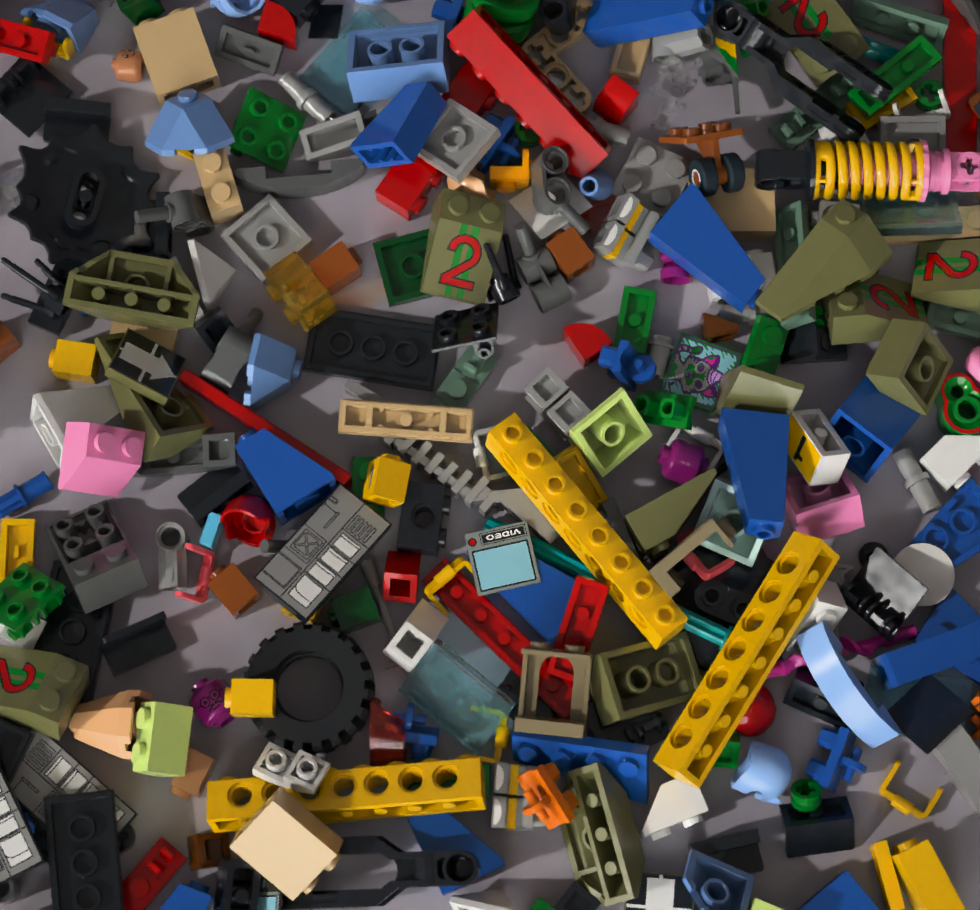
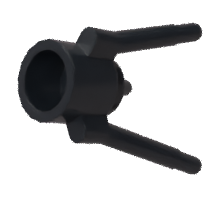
(503, 288)
(51, 296)

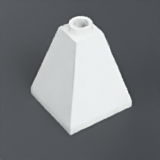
(55, 408)

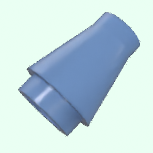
(603, 185)

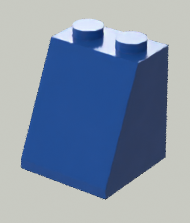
(871, 427)
(283, 474)

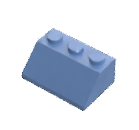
(395, 56)

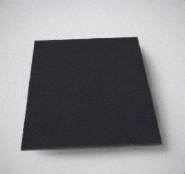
(326, 23)

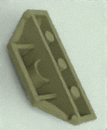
(133, 291)
(603, 836)

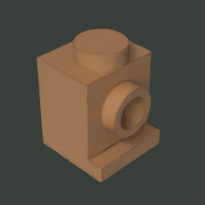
(198, 772)

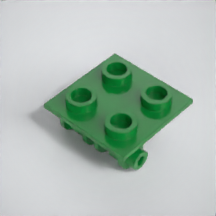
(266, 130)
(26, 595)

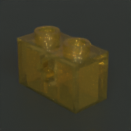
(299, 291)

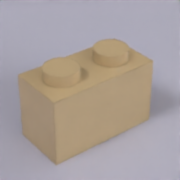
(219, 186)

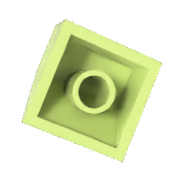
(610, 433)
(162, 739)

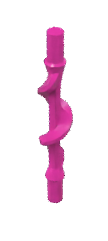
(863, 647)

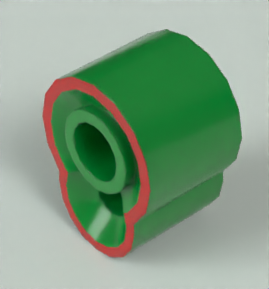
(958, 406)

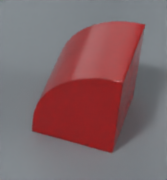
(278, 25)
(616, 101)
(585, 341)
(401, 577)

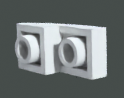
(290, 770)

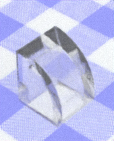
(8, 183)

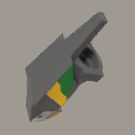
(720, 63)

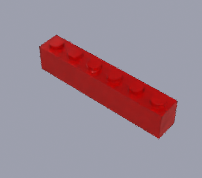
(528, 91)
(407, 185)

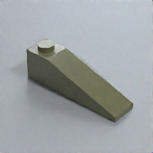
(833, 255)
(166, 427)

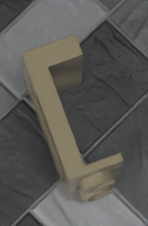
(663, 569)
(533, 657)

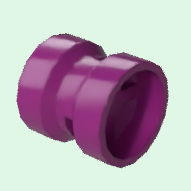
(673, 273)

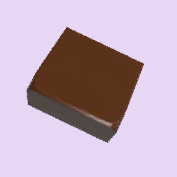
(717, 329)
(206, 849)

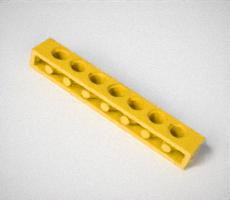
(585, 531)
(746, 659)
(362, 804)

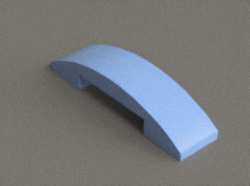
(842, 688)

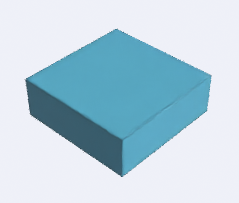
(211, 532)

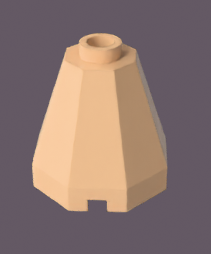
(110, 722)

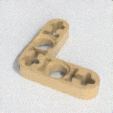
(552, 50)

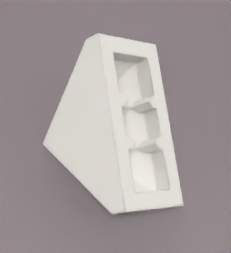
(211, 272)
(483, 900)

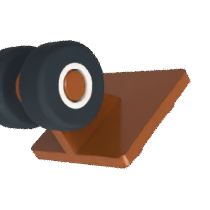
(712, 167)

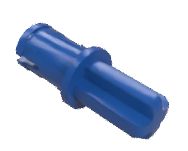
(24, 494)

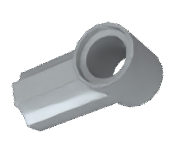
(670, 48)
(172, 560)

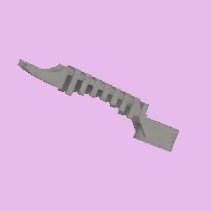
(513, 501)

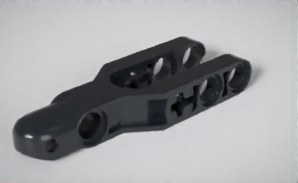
(770, 44)
(413, 870)

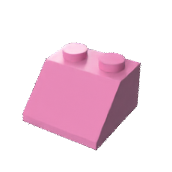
(99, 458)
(823, 509)

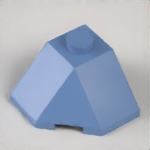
(65, 18)
(188, 124)
(270, 371)
(716, 884)

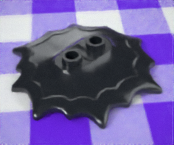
(53, 197)
(733, 589)

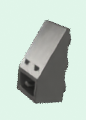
(96, 556)

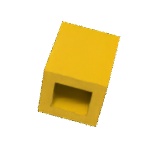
(75, 361)
(386, 481)
(251, 698)

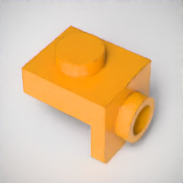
(509, 178)

